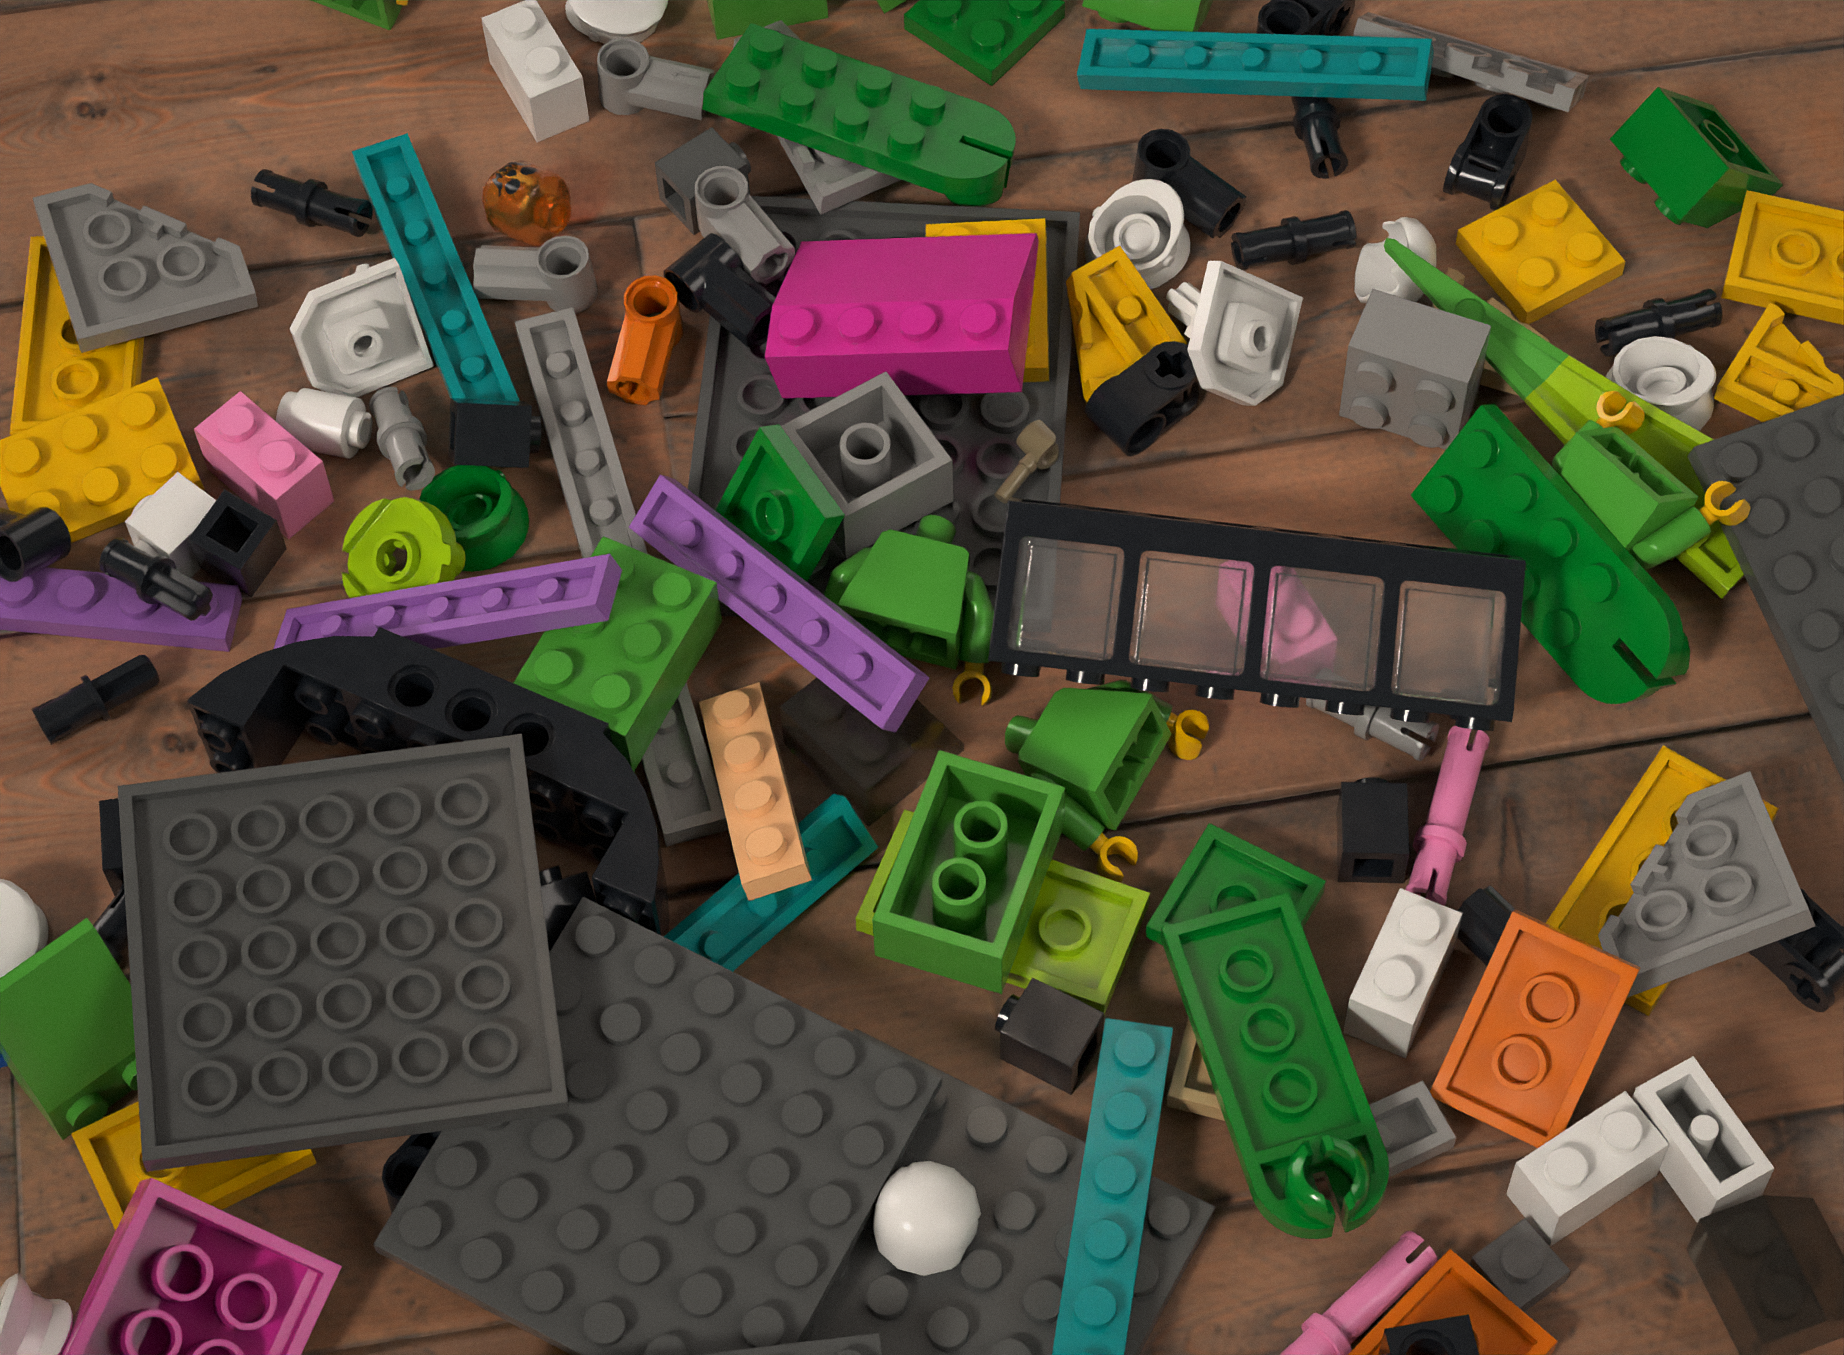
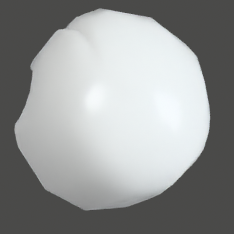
(1381, 272)
(925, 1218)

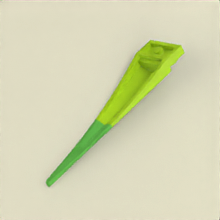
(1566, 397)

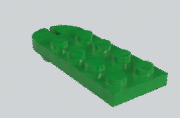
(865, 115)
(1581, 586)
(1279, 1066)

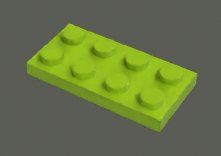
(1075, 932)

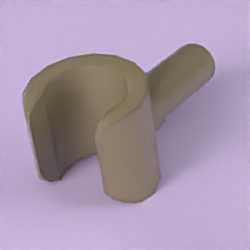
(1041, 452)

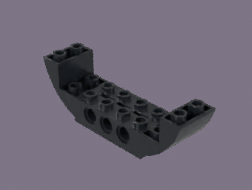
(403, 695)

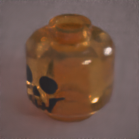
(527, 202)

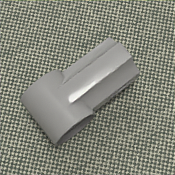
(637, 81)
(732, 214)
(550, 273)

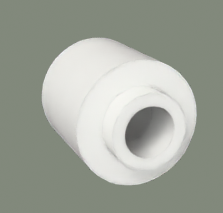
(326, 421)

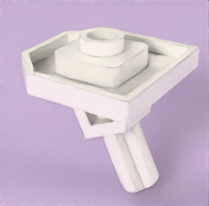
(1237, 331)
(360, 332)

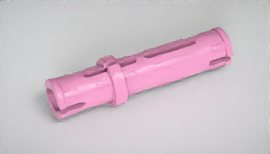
(1440, 840)
(1364, 1301)

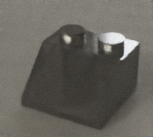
(857, 756)
(1772, 1274)

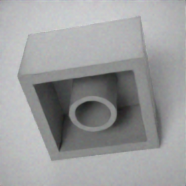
(1413, 370)
(874, 461)

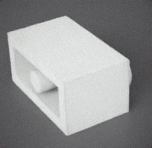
(535, 69)
(1402, 972)
(1709, 1152)
(1587, 1168)

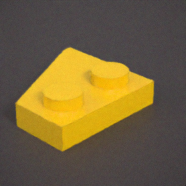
(1114, 318)
(1776, 372)

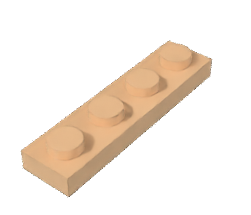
(754, 792)

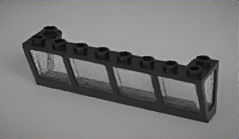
(1258, 612)

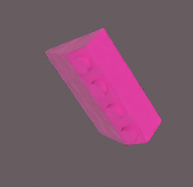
(920, 308)
(198, 1284)

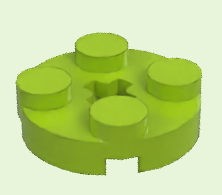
(404, 524)

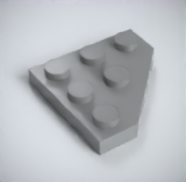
(136, 268)
(1709, 890)

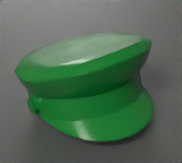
(483, 511)

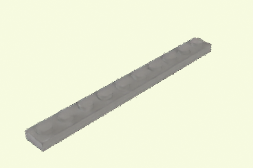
(601, 506)

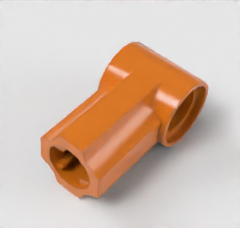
(645, 341)

